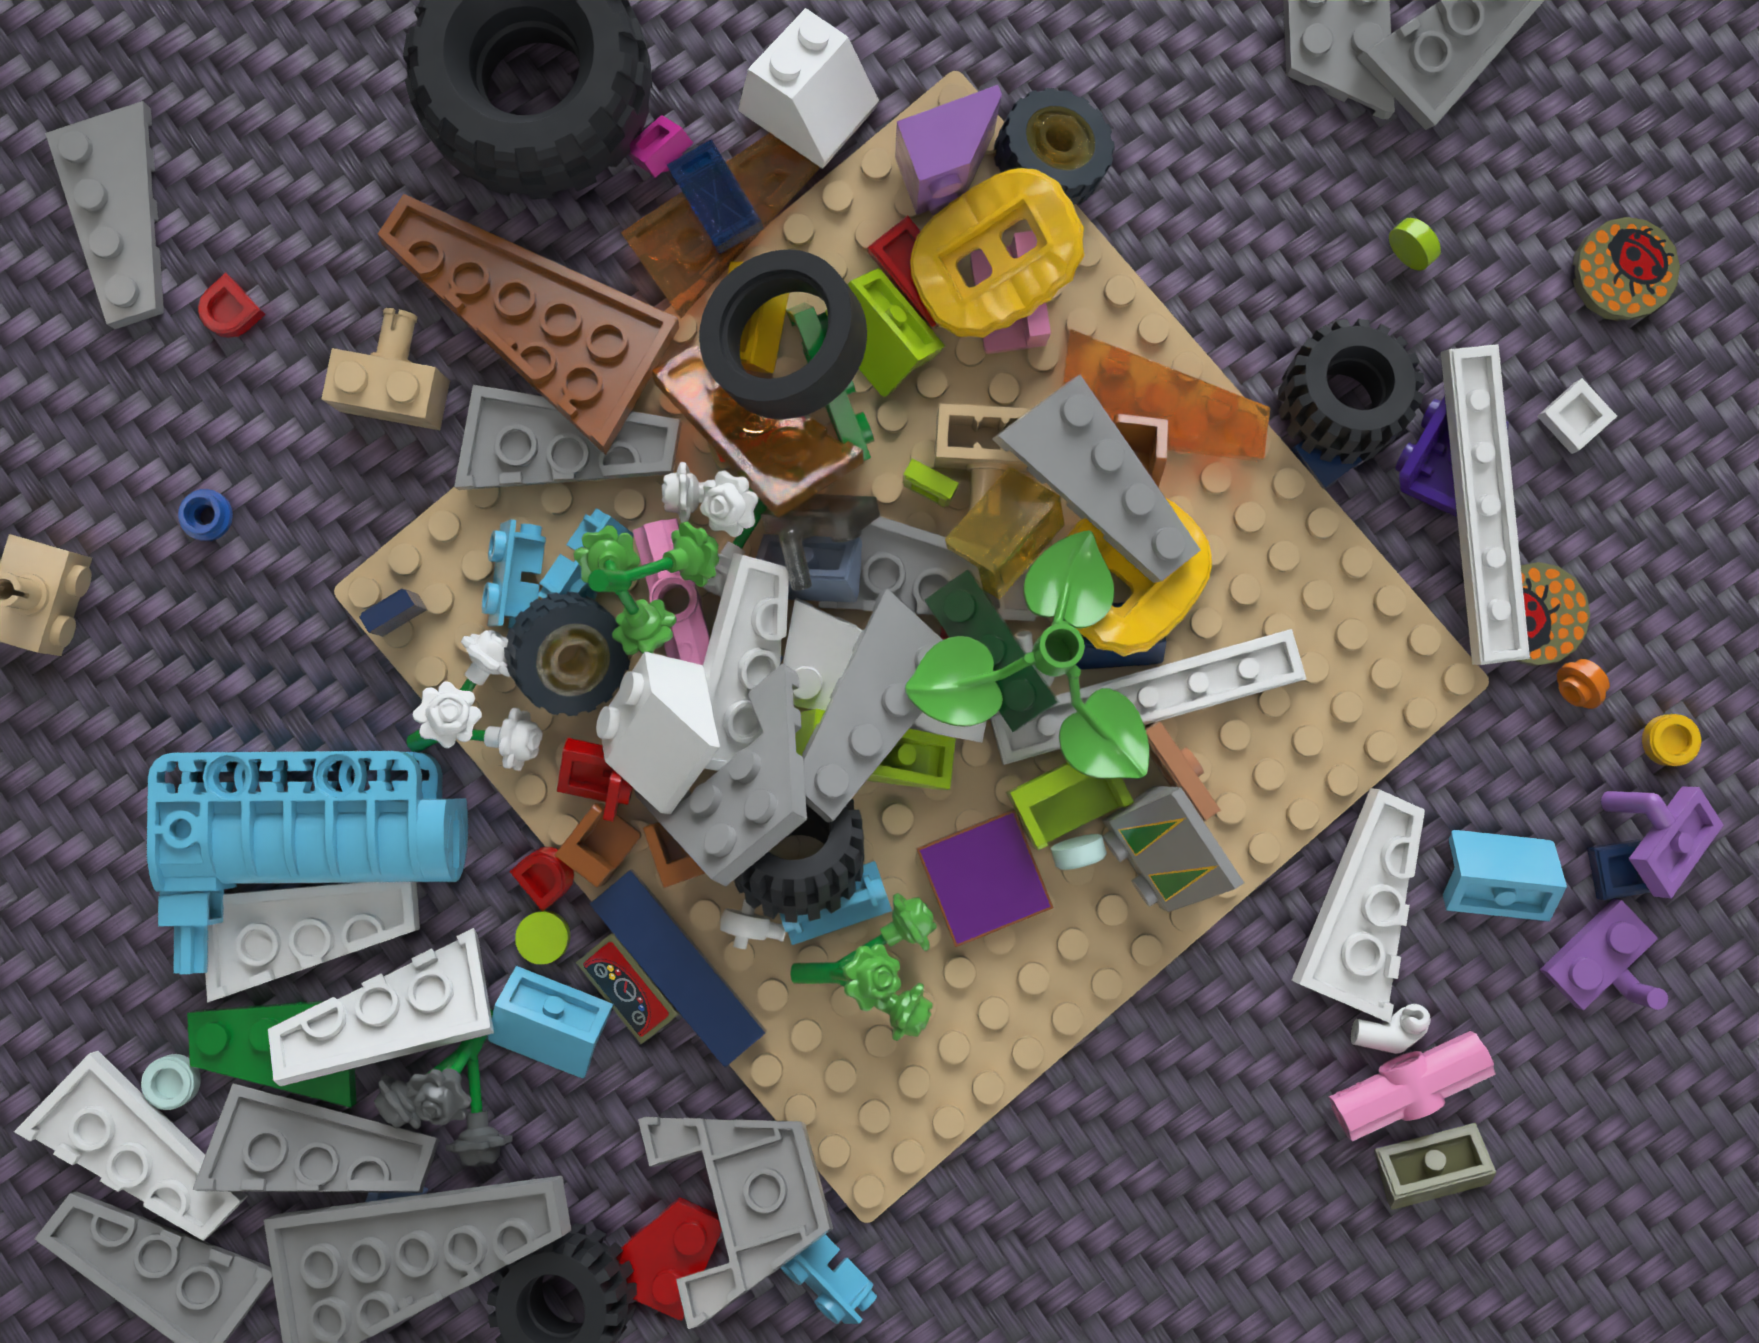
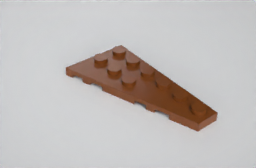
(557, 328)

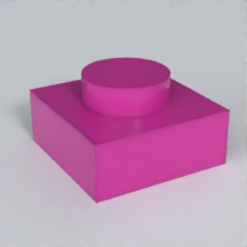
(659, 146)

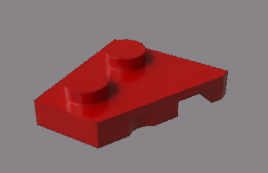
(669, 1249)

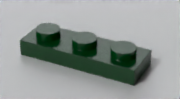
(967, 611)

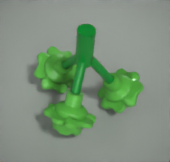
(607, 567)
(872, 975)

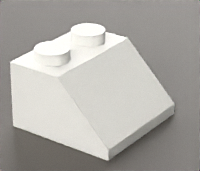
(809, 89)
(660, 729)

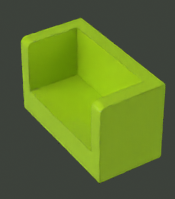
(1064, 802)

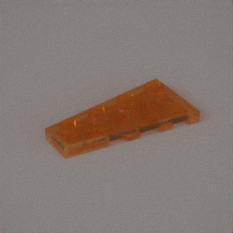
(675, 244)
(1198, 414)
(778, 457)

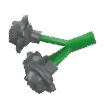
(440, 1099)

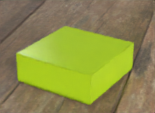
(929, 483)

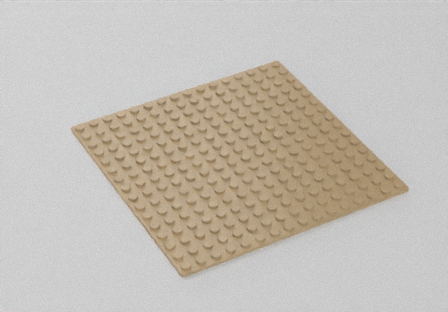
(1024, 995)

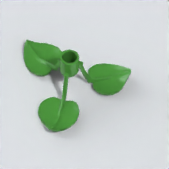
(1077, 589)

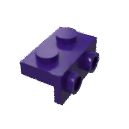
(1427, 466)

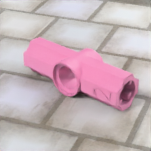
(690, 630)
(1412, 1085)

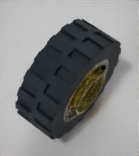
(1059, 138)
(541, 636)

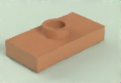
(1180, 769)

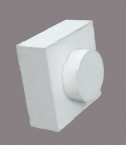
(1577, 416)

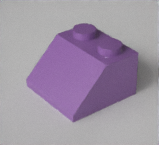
(944, 148)

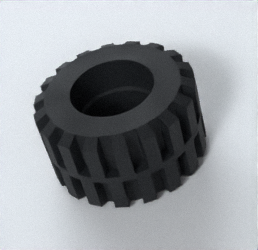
(1374, 362)
(810, 882)
(584, 1262)

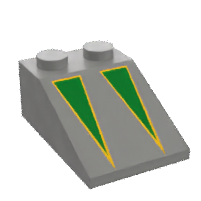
(1169, 850)

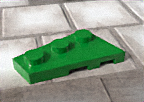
(841, 414)
(238, 1046)

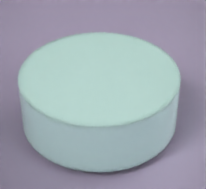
(1079, 851)
(170, 1082)

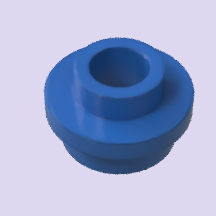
(191, 510)

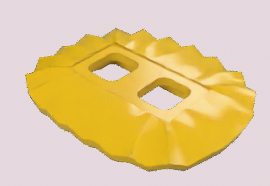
(978, 222)
(1152, 607)

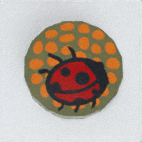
(1626, 269)
(1554, 613)

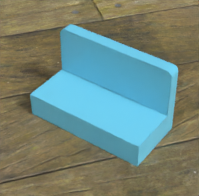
(1504, 876)
(549, 1021)

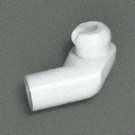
(1405, 1029)

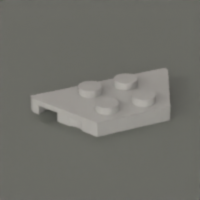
(1324, 45)

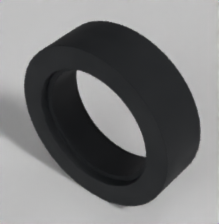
(747, 290)

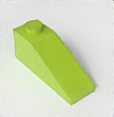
(915, 761)

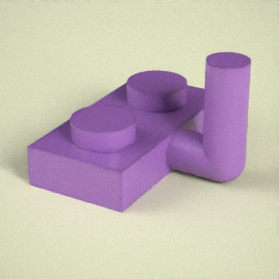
(1676, 838)
(1601, 958)

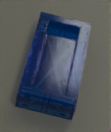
(715, 196)

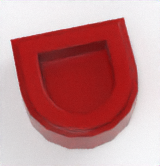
(228, 308)
(544, 876)

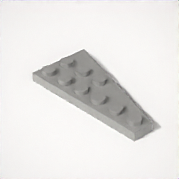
(377, 1262)

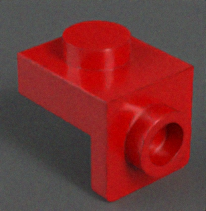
(589, 776)

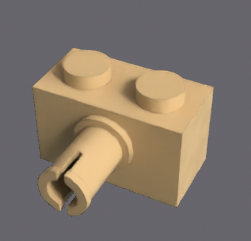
(385, 381)
(966, 443)
(40, 594)

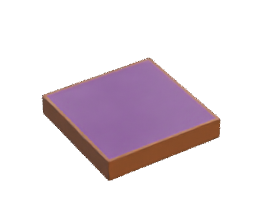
(984, 878)

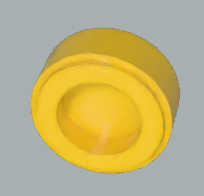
(1671, 740)

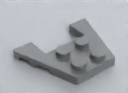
(752, 797)
(763, 1196)

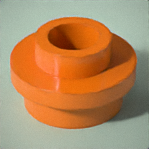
(1583, 683)

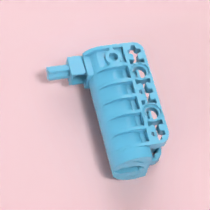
(219, 838)

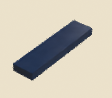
(678, 968)

